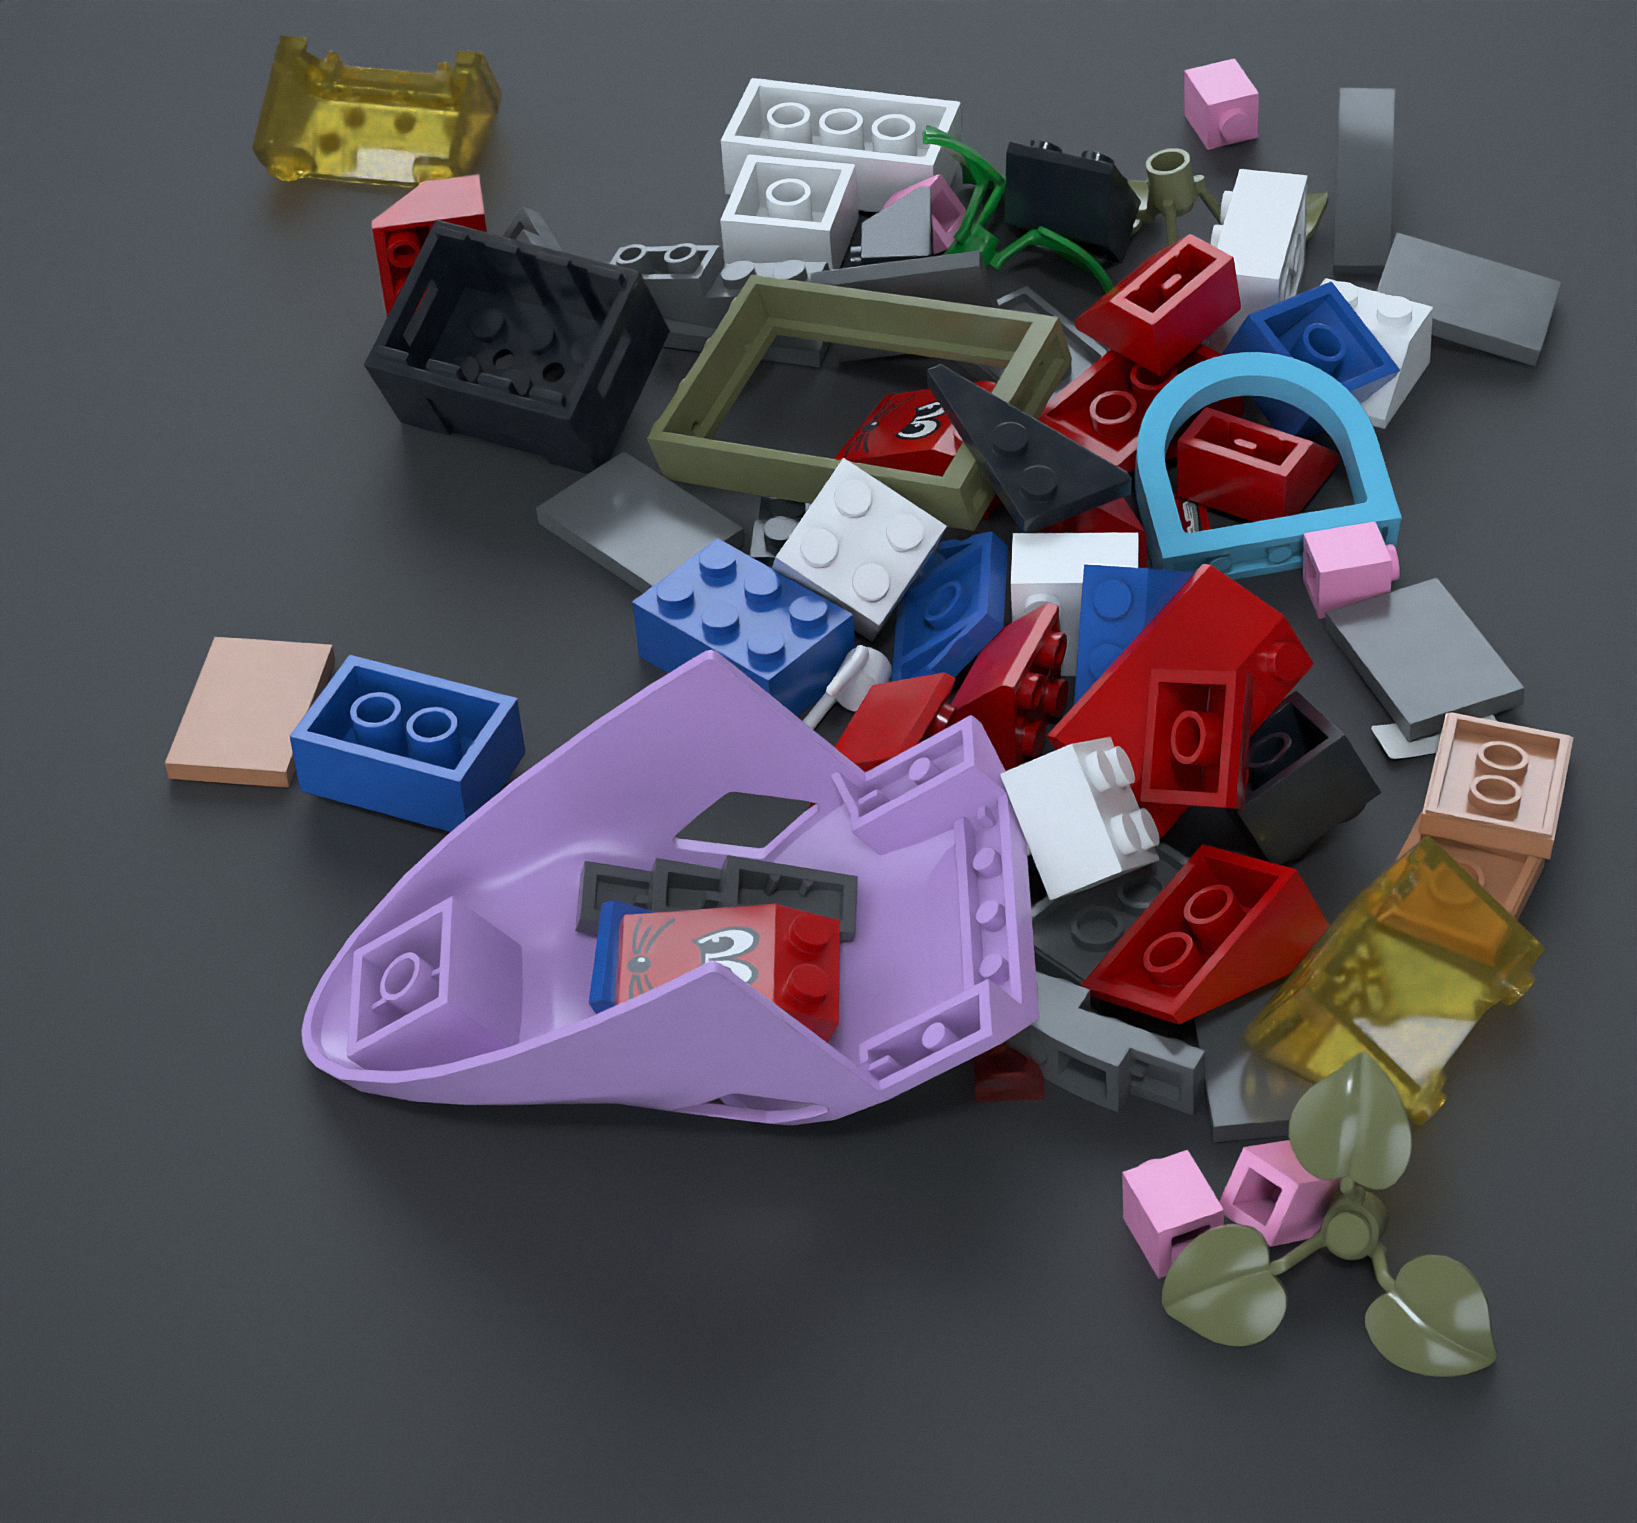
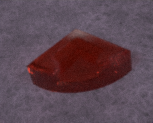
(1007, 1076)

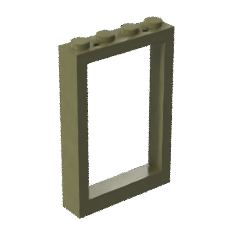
(681, 439)

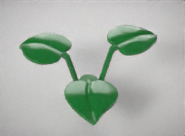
(974, 237)

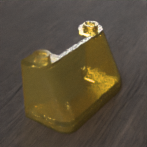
(373, 121)
(1399, 979)

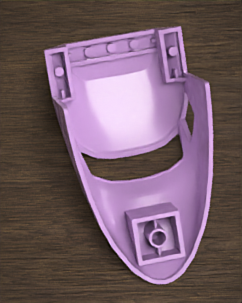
(482, 986)

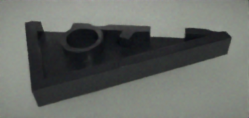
(1028, 464)

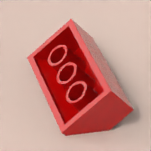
(1202, 627)

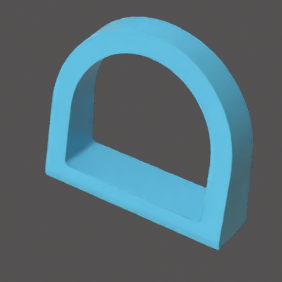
(1271, 543)

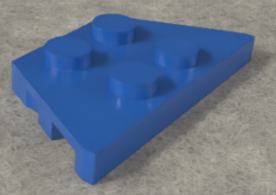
(951, 608)

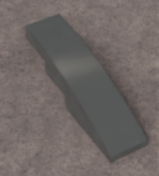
(1364, 181)
(738, 883)

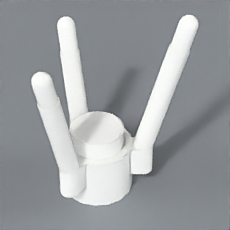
(856, 675)

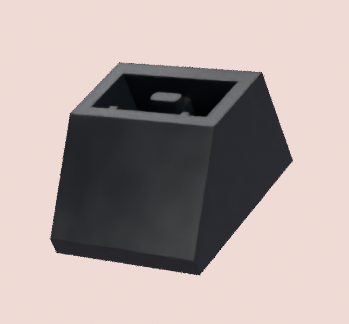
(1070, 196)

